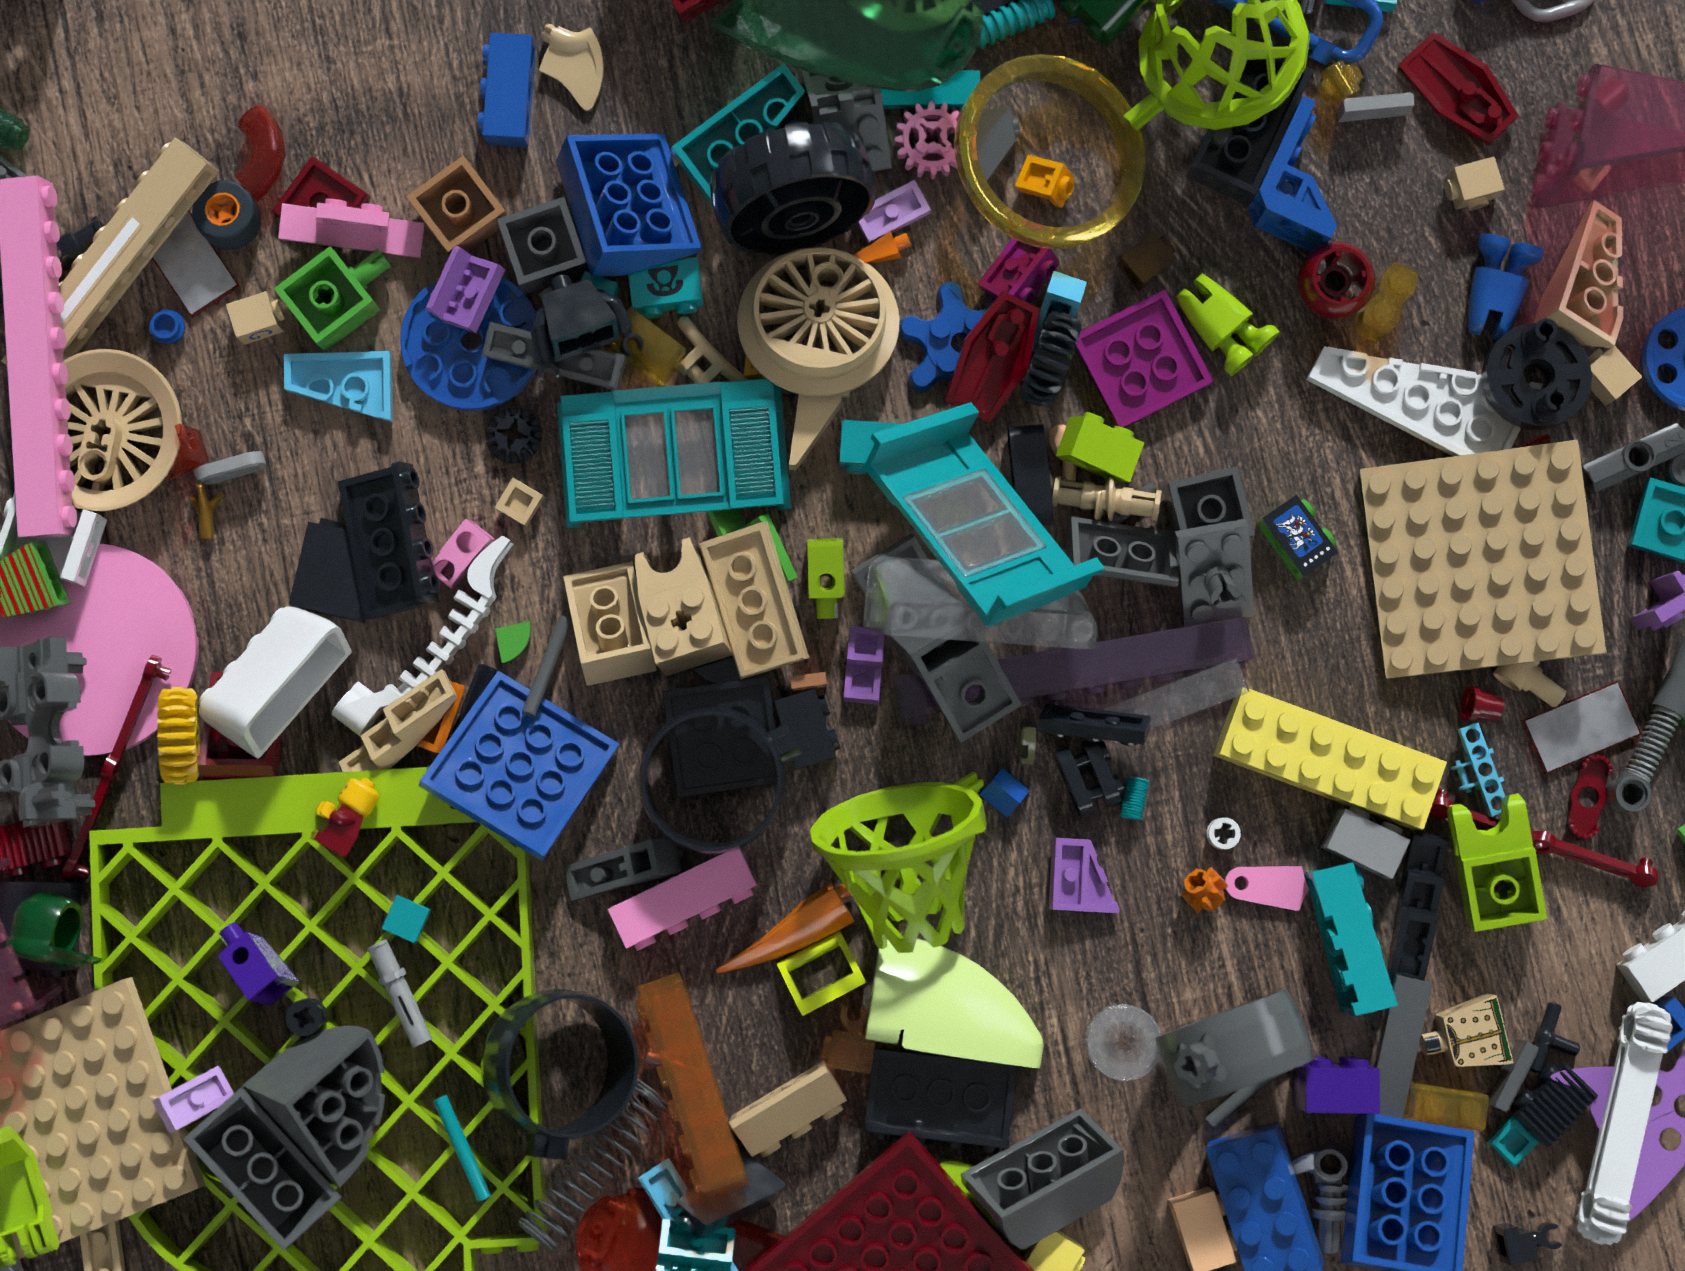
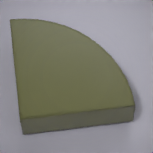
(1027, 745)

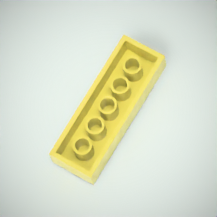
(1330, 759)

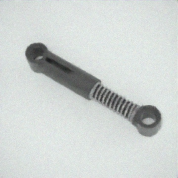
(1668, 708)

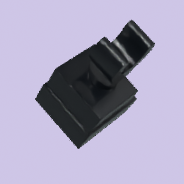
(1519, 1245)

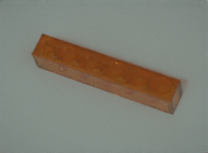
(693, 1087)

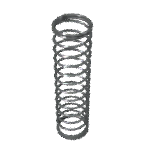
(535, 1230)

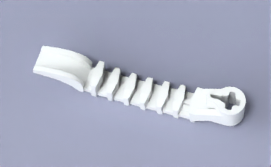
(362, 707)

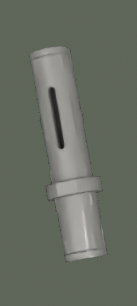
(399, 993)

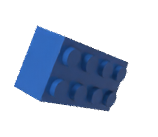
(1264, 1201)

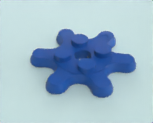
(936, 335)

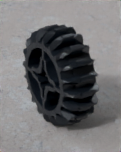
(1051, 359)

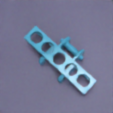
(1471, 758)

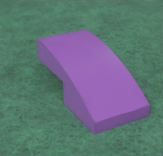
(863, 666)

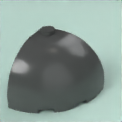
(325, 1097)

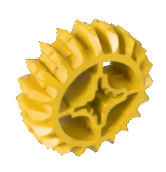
(178, 735)

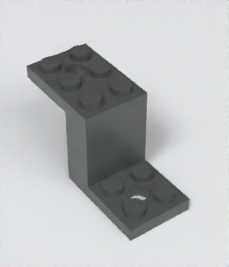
(951, 665)

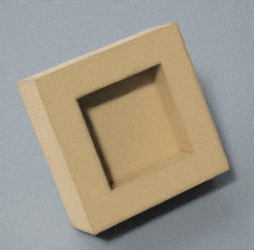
(519, 502)

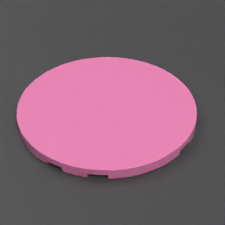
(116, 624)

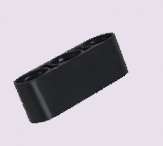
(1031, 469)

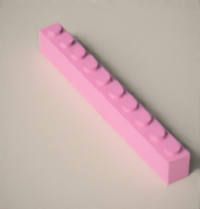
(36, 359)

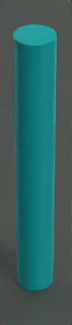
(462, 1148)

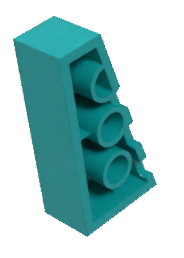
(753, 112)
(1350, 940)

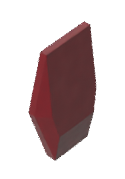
(1459, 88)
(994, 356)

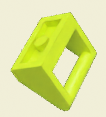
(829, 991)

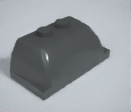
(262, 1168)
(1048, 1179)

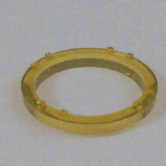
(1103, 97)

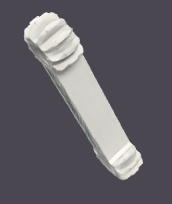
(1605, 1202)

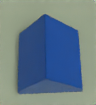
(1004, 792)

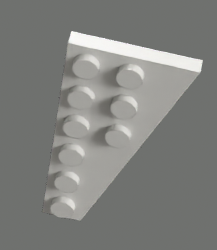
(1424, 400)

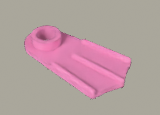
(1270, 885)

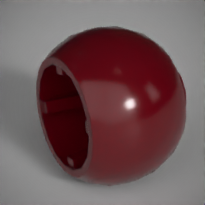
(1328, 302)

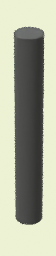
(547, 666)
(1234, 1102)

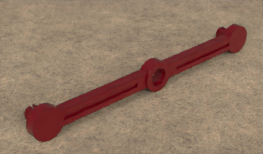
(111, 766)
(1546, 843)

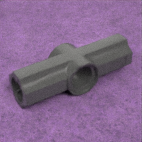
(1616, 465)

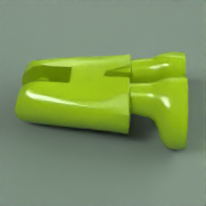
(1221, 317)

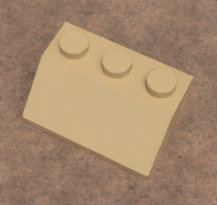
(788, 1110)

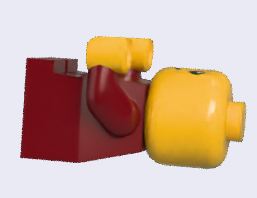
(345, 820)

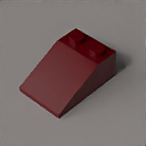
(226, 760)

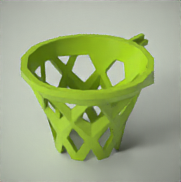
(1183, 101)
(949, 853)

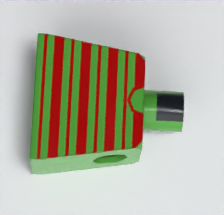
(30, 581)

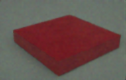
(316, 184)

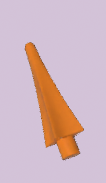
(883, 249)

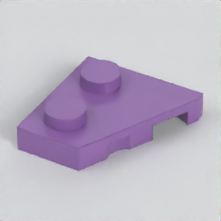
(1077, 878)

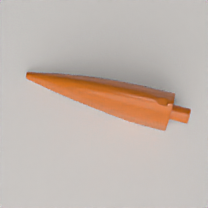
(807, 924)

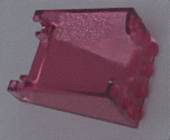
(1616, 142)

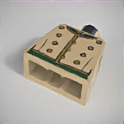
(1470, 1034)

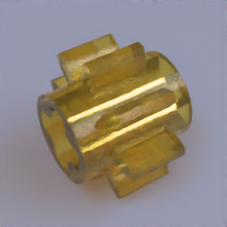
(1340, 82)

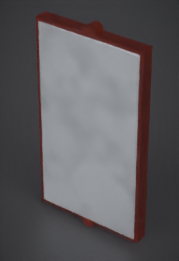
(194, 268)
(1581, 727)

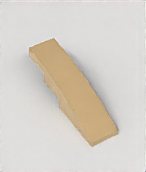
(405, 725)

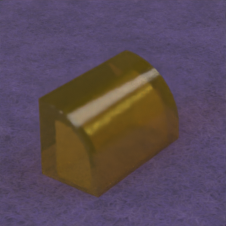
(659, 353)

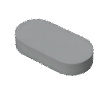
(230, 468)

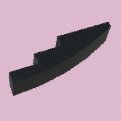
(1417, 906)

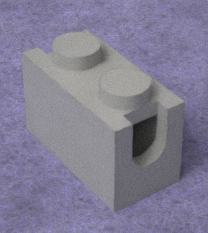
(1366, 843)

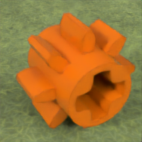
(1204, 889)

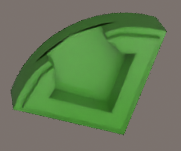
(513, 640)

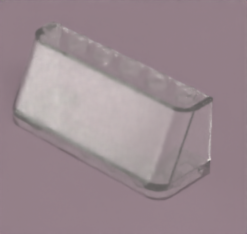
(921, 601)

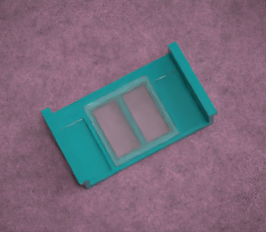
(673, 450)
(972, 517)

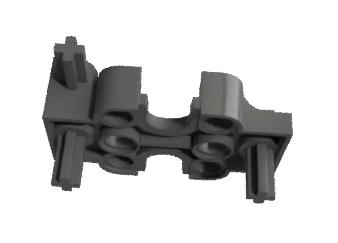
(36, 692)

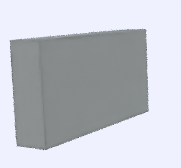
(1375, 107)

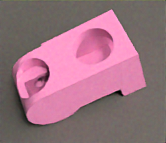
(460, 552)

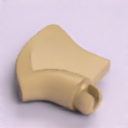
(574, 62)

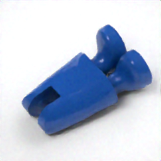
(1500, 289)

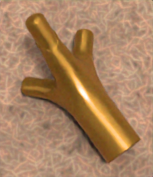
(205, 511)

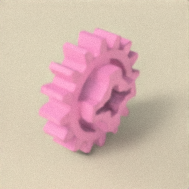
(921, 130)

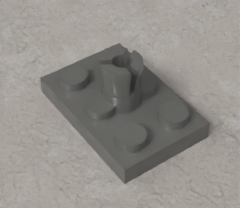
(1214, 572)

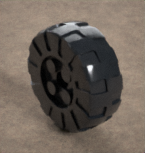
(792, 188)

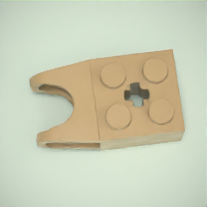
(680, 600)

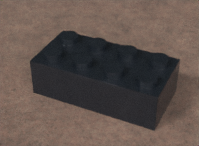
(1238, 156)

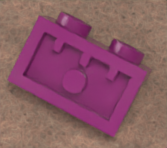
(1019, 271)

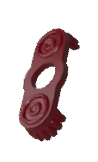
(1594, 774)

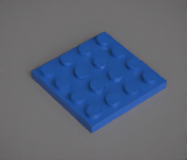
(519, 770)

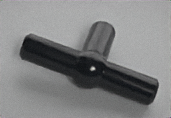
(1546, 1038)

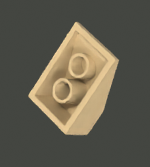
(609, 623)

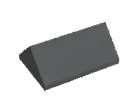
(1124, 551)

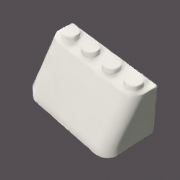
(274, 678)

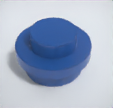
(167, 327)

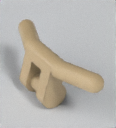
(705, 350)

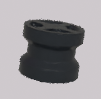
(314, 1017)

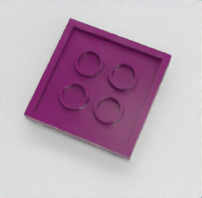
(1142, 360)

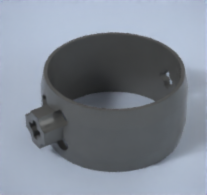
(1235, 1048)

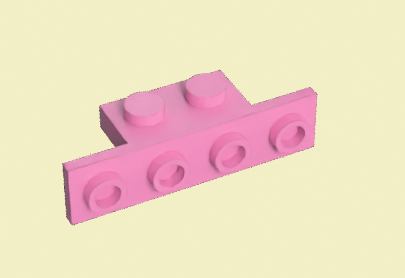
(351, 228)

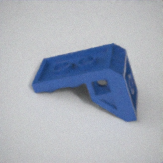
(1295, 211)

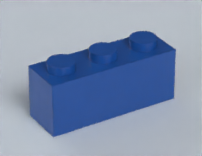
(507, 89)

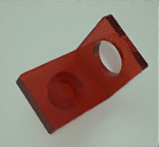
(191, 451)

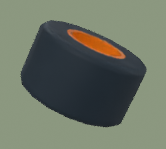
(218, 205)

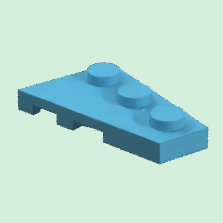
(344, 379)

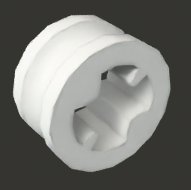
(1217, 824)

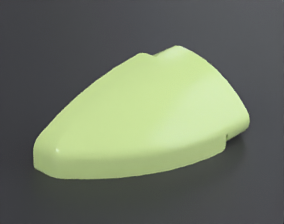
(949, 1008)

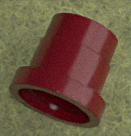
(1480, 705)

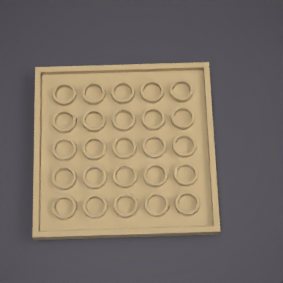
(1482, 560)
(82, 1100)

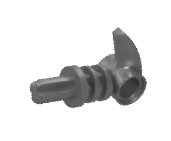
(1330, 1197)

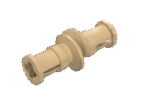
(1106, 498)

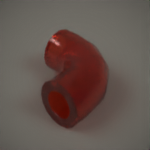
(266, 151)

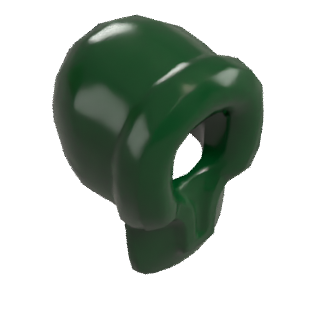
(48, 930)

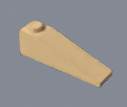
(1586, 282)

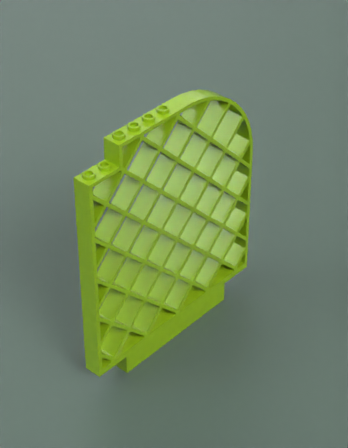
(288, 806)

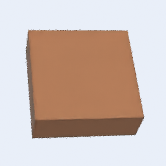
(808, 682)

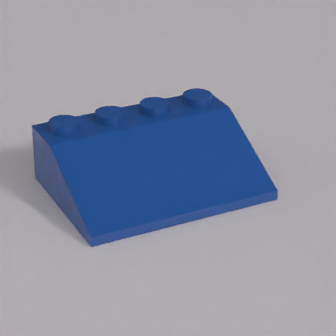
(626, 202)
(1407, 1195)

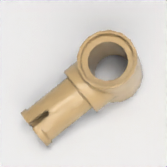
(1530, 677)

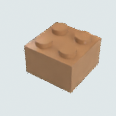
(457, 207)

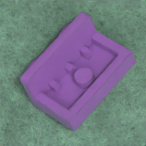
(464, 290)
(1669, 609)

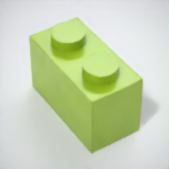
(1100, 447)

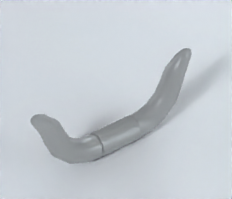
(1553, 13)

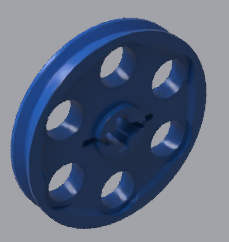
(1654, 356)

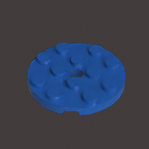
(458, 375)

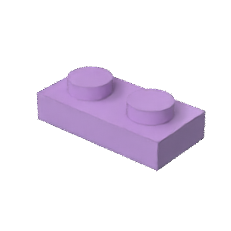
(894, 212)
(193, 1099)

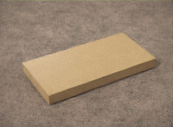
(754, 600)

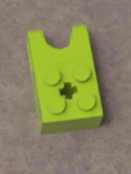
(1493, 856)

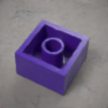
(1336, 1087)

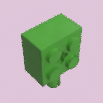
(346, 286)

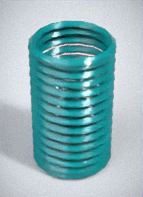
(1138, 799)

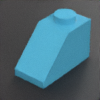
(1062, 295)

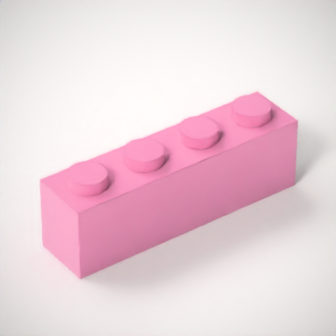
(683, 897)

